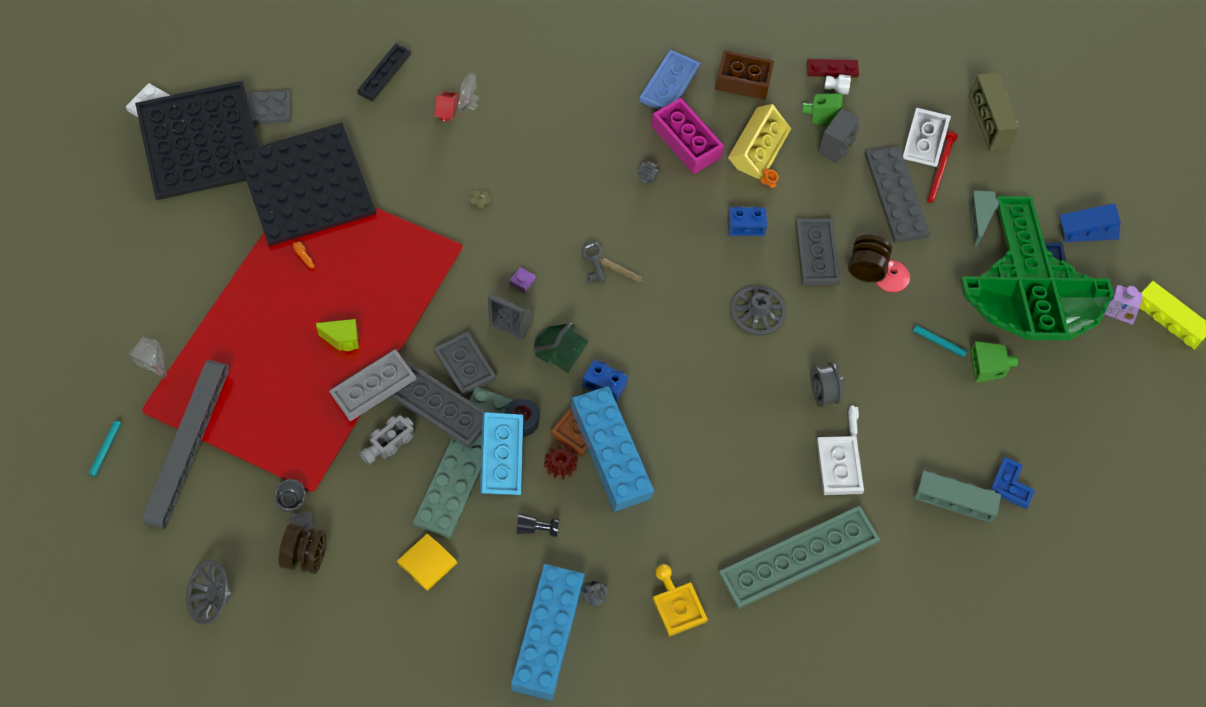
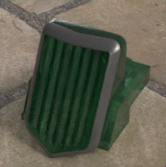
(559, 346)

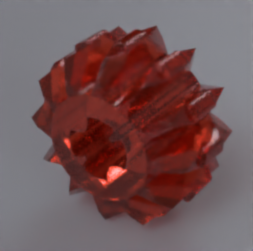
(554, 466)

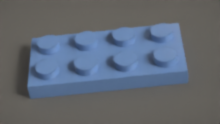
(669, 80)

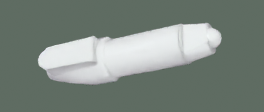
(853, 415)

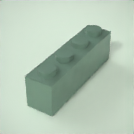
(957, 496)

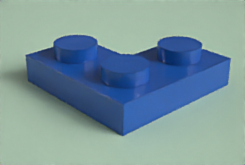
(1007, 485)

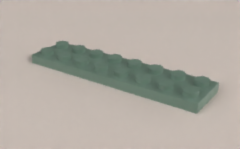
(456, 476)
(798, 557)

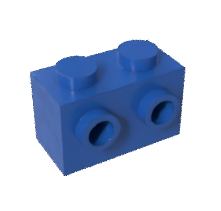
(747, 221)
(601, 375)

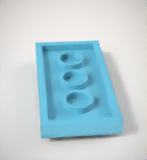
(501, 454)

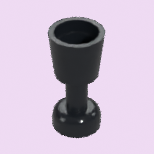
(528, 524)

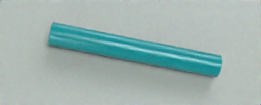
(940, 341)
(104, 448)

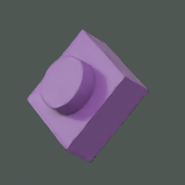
(522, 279)

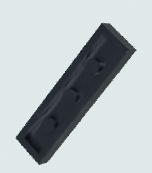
(384, 72)

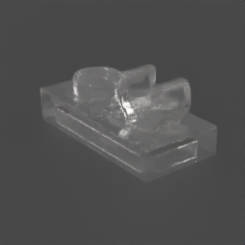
(466, 94)

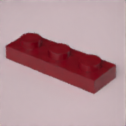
(832, 67)

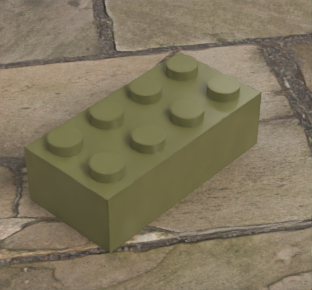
(993, 111)

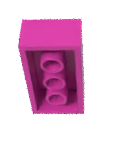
(687, 135)

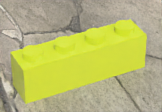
(1173, 315)

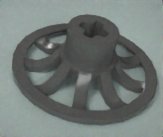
(758, 306)
(213, 593)

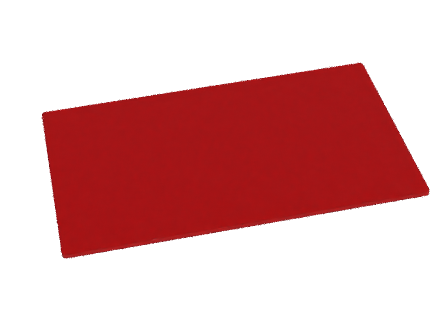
(280, 369)

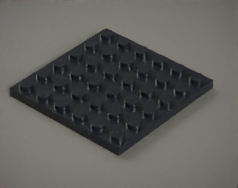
(196, 138)
(306, 184)

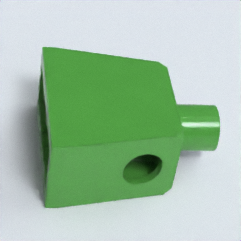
(824, 108)
(991, 361)

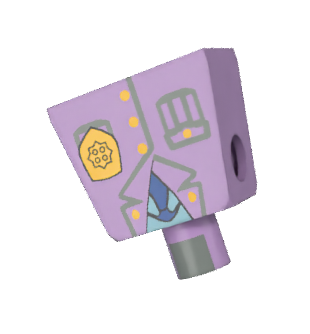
(1124, 304)

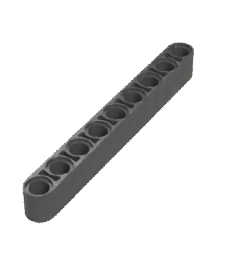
(185, 444)

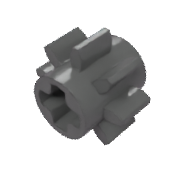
(648, 172)
(595, 592)

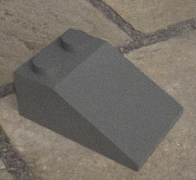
(509, 317)

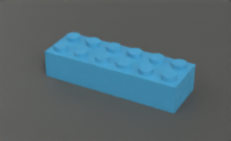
(611, 449)
(547, 632)

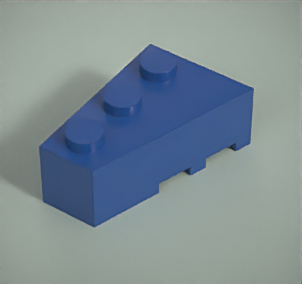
(1091, 224)

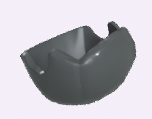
(289, 495)

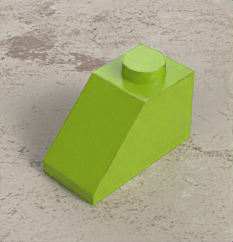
(340, 334)

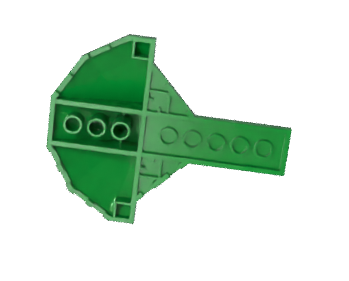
(1030, 288)

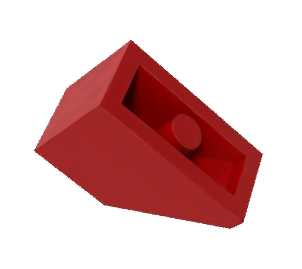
(446, 105)

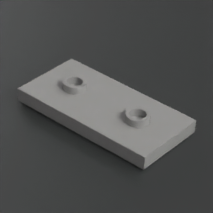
(372, 385)

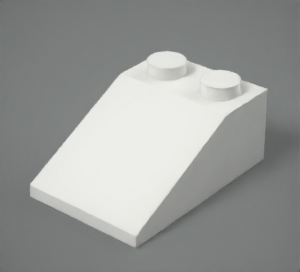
(926, 137)

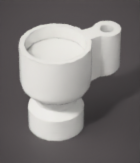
(840, 85)

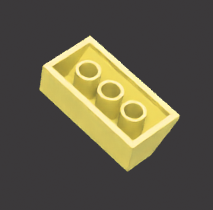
(760, 141)

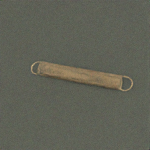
(632, 273)

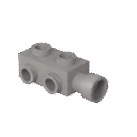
(388, 437)

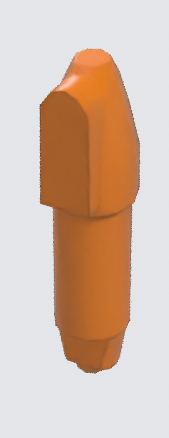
(301, 251)

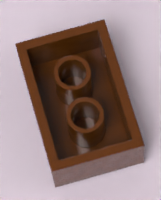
(744, 75)

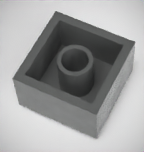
(839, 135)

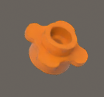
(769, 177)

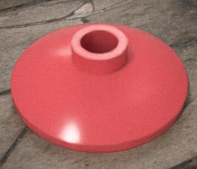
(897, 281)

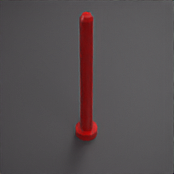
(950, 138)

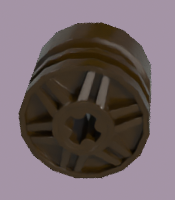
(870, 258)
(302, 549)

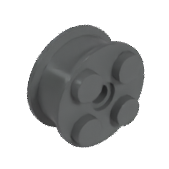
(826, 384)

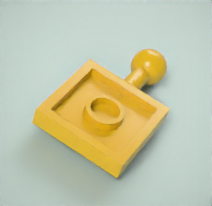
(678, 606)

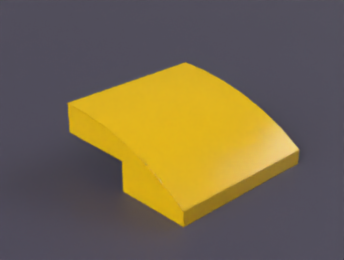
(427, 562)

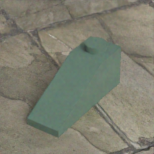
(982, 207)

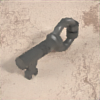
(594, 259)

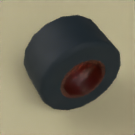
(528, 410)

